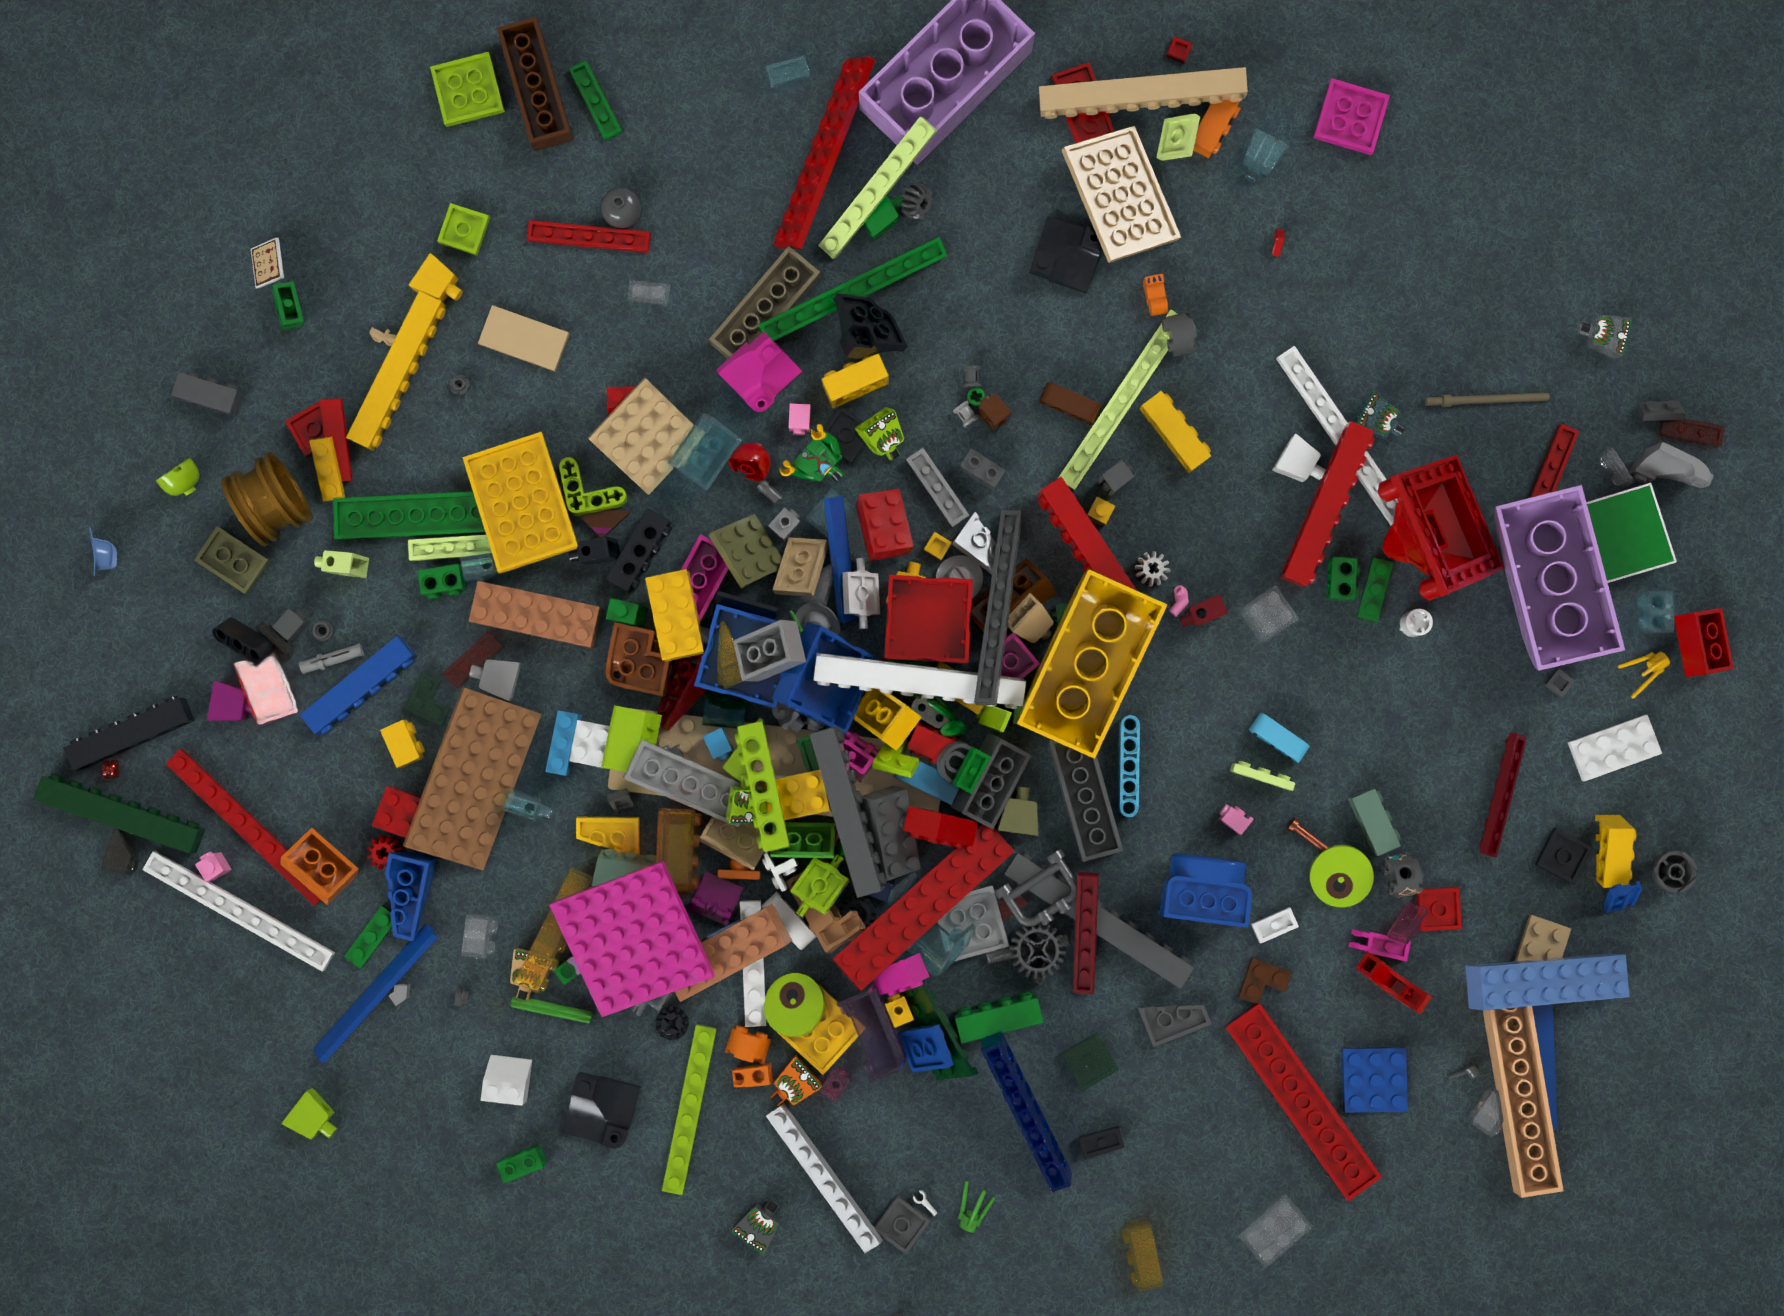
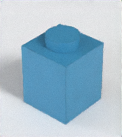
(718, 744)

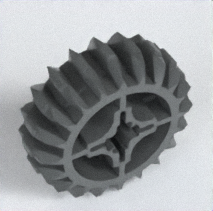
(1051, 962)

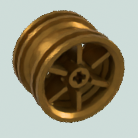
(266, 499)

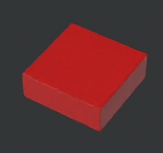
(1179, 50)

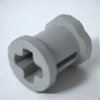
(965, 414)

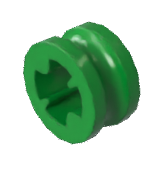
(978, 391)

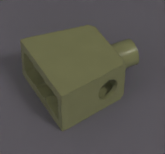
(1020, 814)

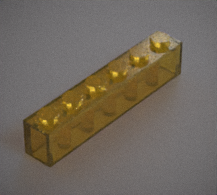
(550, 940)

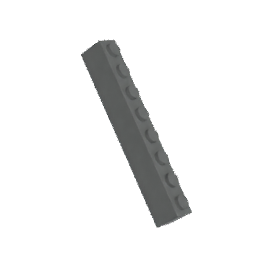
(847, 811)

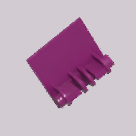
(716, 898)

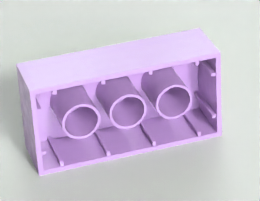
(947, 69)

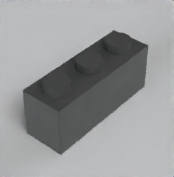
(207, 393)
(1115, 479)

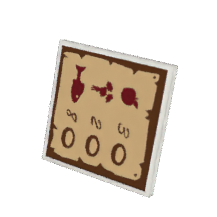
(267, 263)

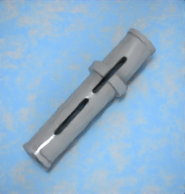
(323, 661)

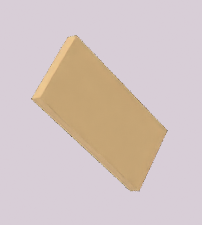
(523, 338)

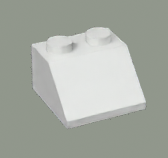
(506, 1080)

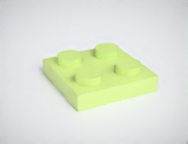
(1178, 137)

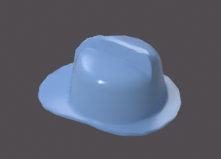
(104, 554)

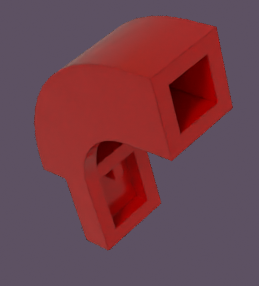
(1393, 983)

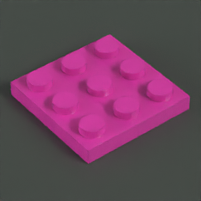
(1351, 116)

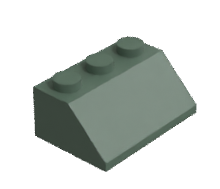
(615, 864)

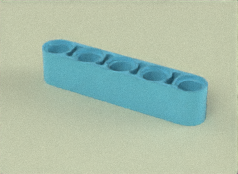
(1132, 776)

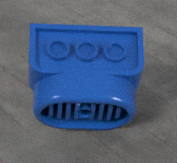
(1206, 891)

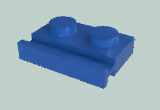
(1621, 896)

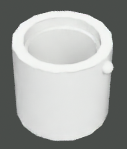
(1416, 622)

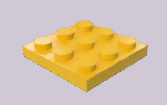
(828, 1039)

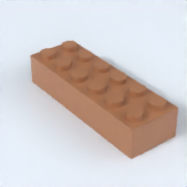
(535, 614)
(741, 946)

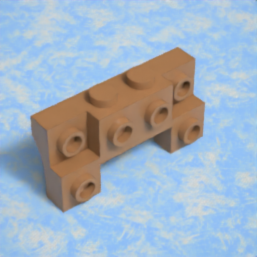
(831, 928)

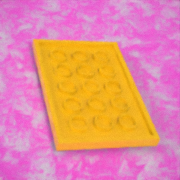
(520, 502)

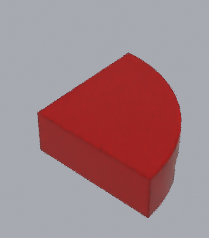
(1279, 239)

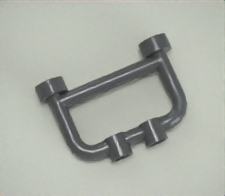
(1061, 905)

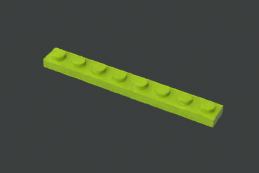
(689, 1109)

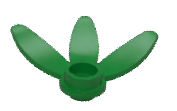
(953, 727)

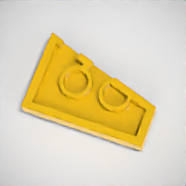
(610, 832)

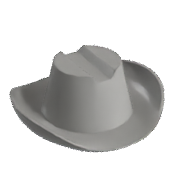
(962, 568)
(818, 615)

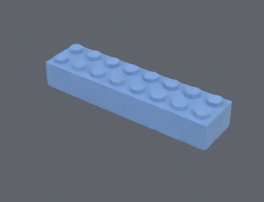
(1547, 981)

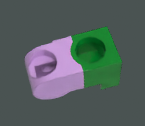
(567, 971)

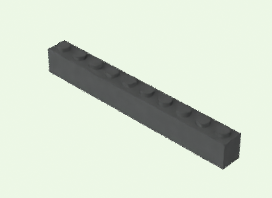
(1109, 926)

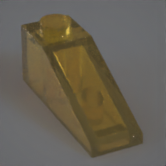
(727, 661)

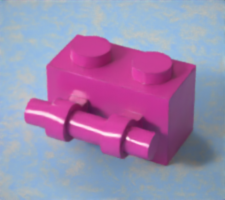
(860, 760)

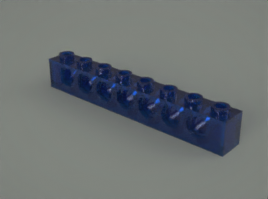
(1026, 1111)

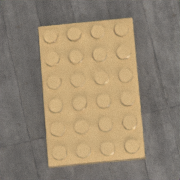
(1121, 194)

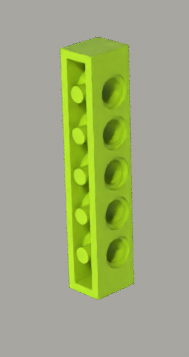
(757, 733)

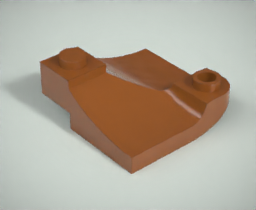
(638, 658)

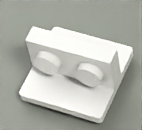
(786, 868)

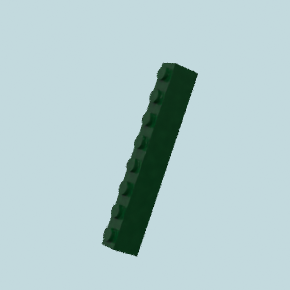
(119, 814)

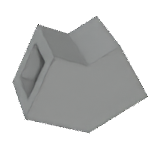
(400, 993)

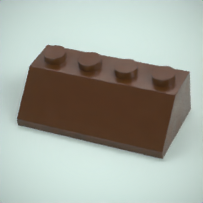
(1026, 580)

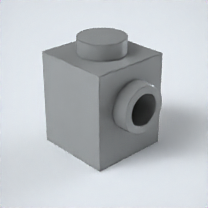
(785, 523)

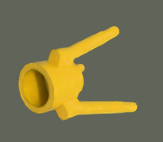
(1656, 664)

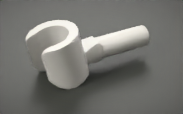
(925, 1202)

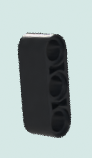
(243, 640)

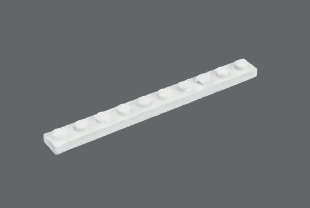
(1332, 422)
(238, 911)

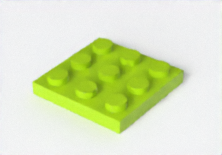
(467, 89)

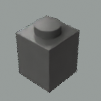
(291, 624)

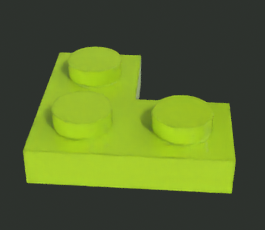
(895, 761)

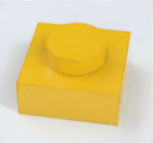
(937, 546)

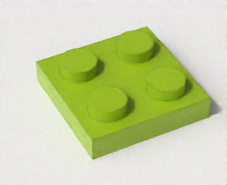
(463, 229)

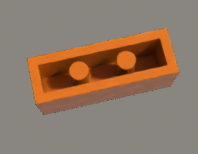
(1214, 126)

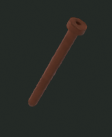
(1294, 825)

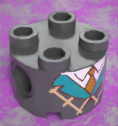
(1409, 869)

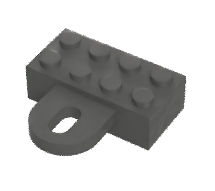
(995, 783)

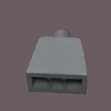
(497, 677)

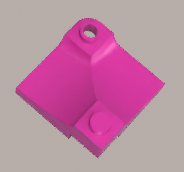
(759, 371)

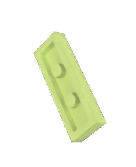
(1262, 775)

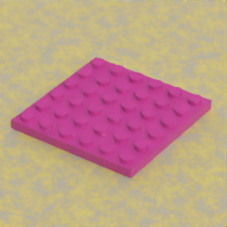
(632, 939)

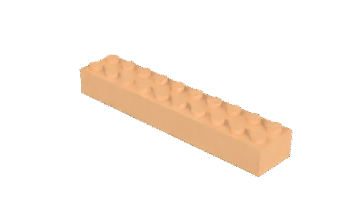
(1523, 1101)

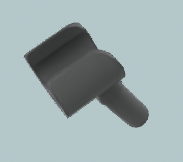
(1470, 1070)

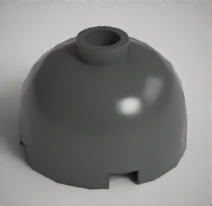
(621, 208)
(1674, 871)

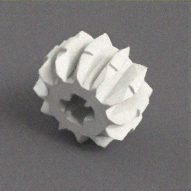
(1145, 569)

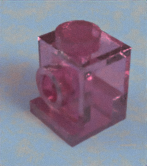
(835, 1075)

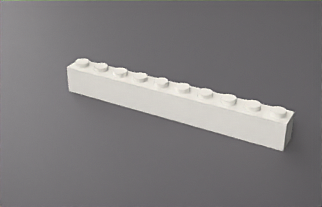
(911, 679)

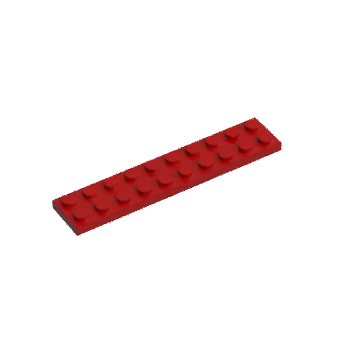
(823, 153)
(922, 907)
(1303, 1101)

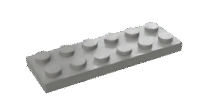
(681, 779)

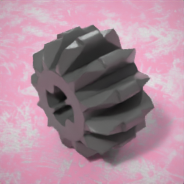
(916, 201)

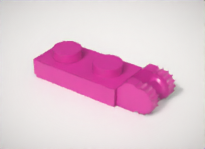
(1381, 945)

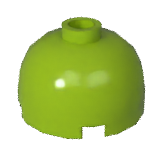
(180, 479)

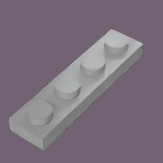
(937, 487)

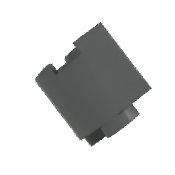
(1181, 334)

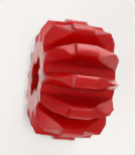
(380, 845)

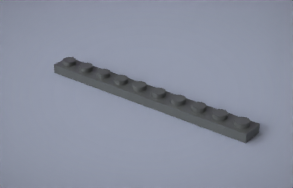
(998, 608)

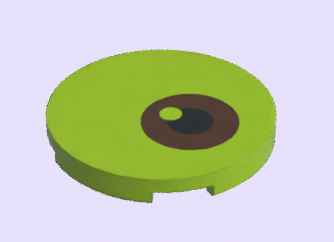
(1341, 876)
(794, 1005)

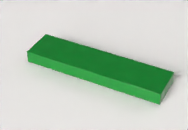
(595, 100)

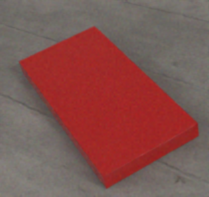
(1084, 126)

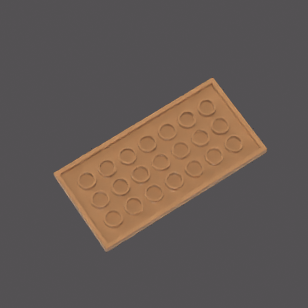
(472, 779)

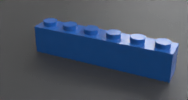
(358, 685)

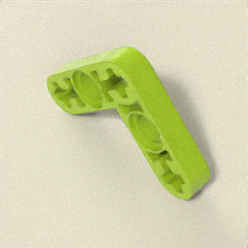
(586, 498)

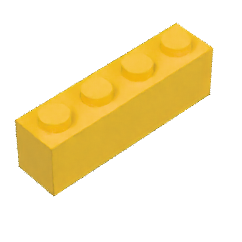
(1175, 431)

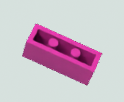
(902, 975)

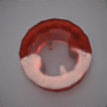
(110, 769)

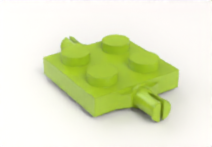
(819, 885)

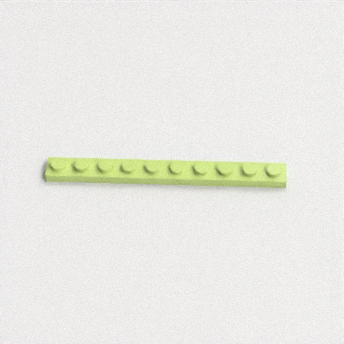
(1116, 408)

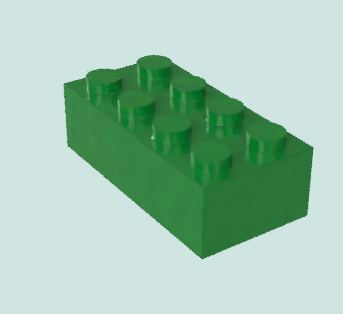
(997, 1017)

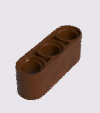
(1070, 402)

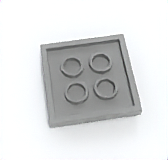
(983, 911)

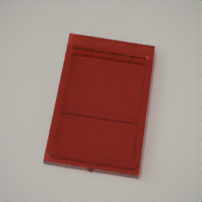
(266, 689)

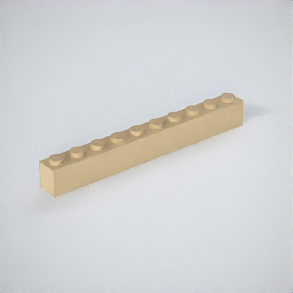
(1143, 92)

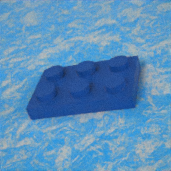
(926, 1048)

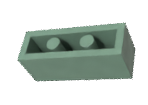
(1375, 821)

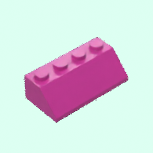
(706, 572)

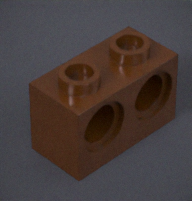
(994, 411)

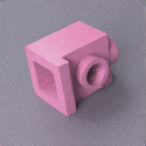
(1234, 819)

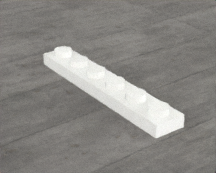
(753, 978)

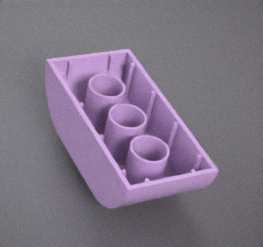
(1557, 578)

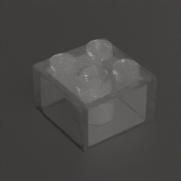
(1268, 614)

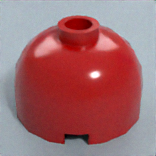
(752, 460)

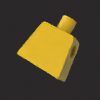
(436, 280)

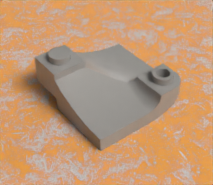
(1670, 463)

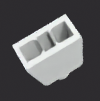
(1299, 460)

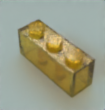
(1142, 1255)

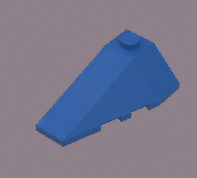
(409, 884)

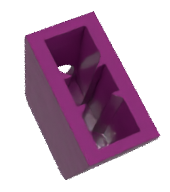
(228, 703)

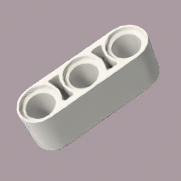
(795, 925)

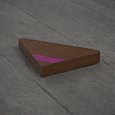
(604, 521)

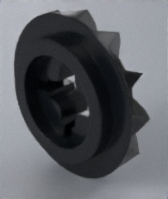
(671, 1013)

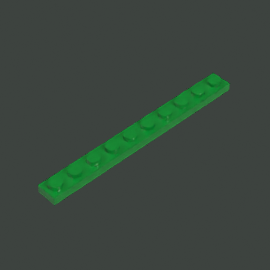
(860, 286)

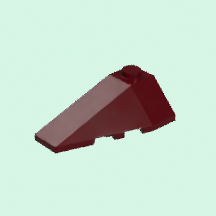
(681, 690)

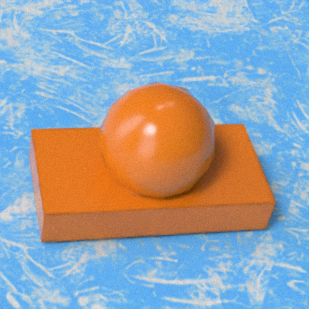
(738, 872)

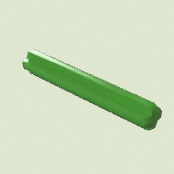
(552, 1009)

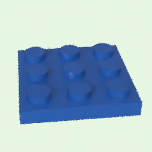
(1374, 1079)

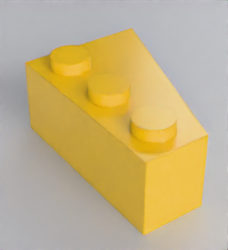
(1615, 850)

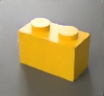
(402, 743)

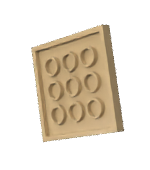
(642, 435)

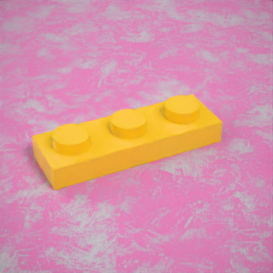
(327, 468)

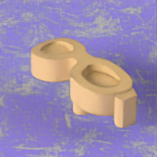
(378, 336)

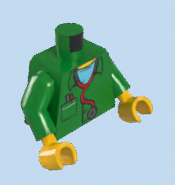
(817, 459)

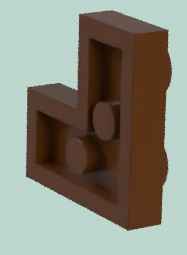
(1262, 974)

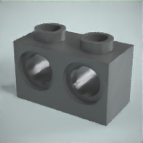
(982, 469)

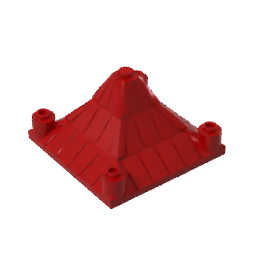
(1439, 527)

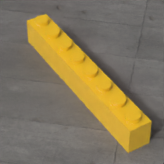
(396, 371)

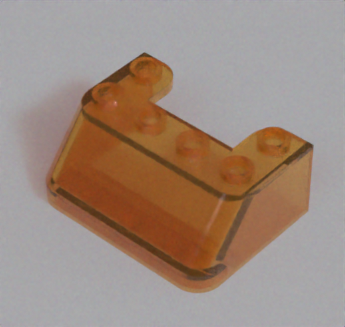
(677, 846)

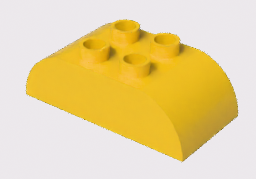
(1090, 663)

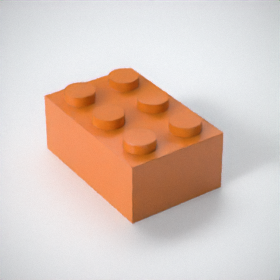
(319, 866)

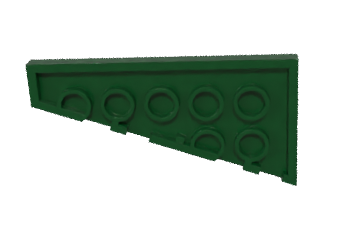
(927, 1014)

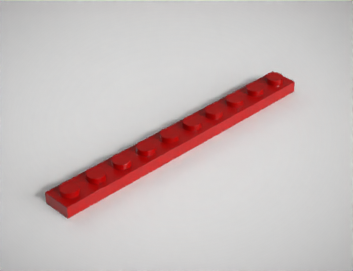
(235, 816)

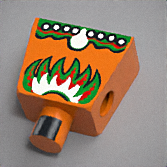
(795, 1083)

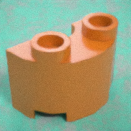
(747, 1045)

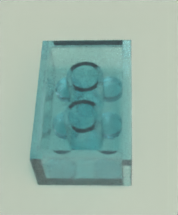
(704, 451)

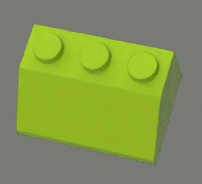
(624, 735)

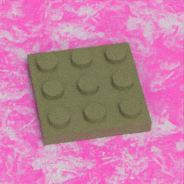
(747, 550)

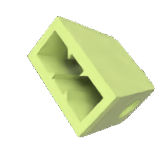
(342, 563)

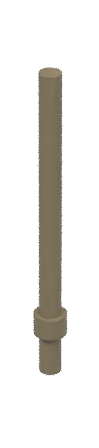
(1449, 400)

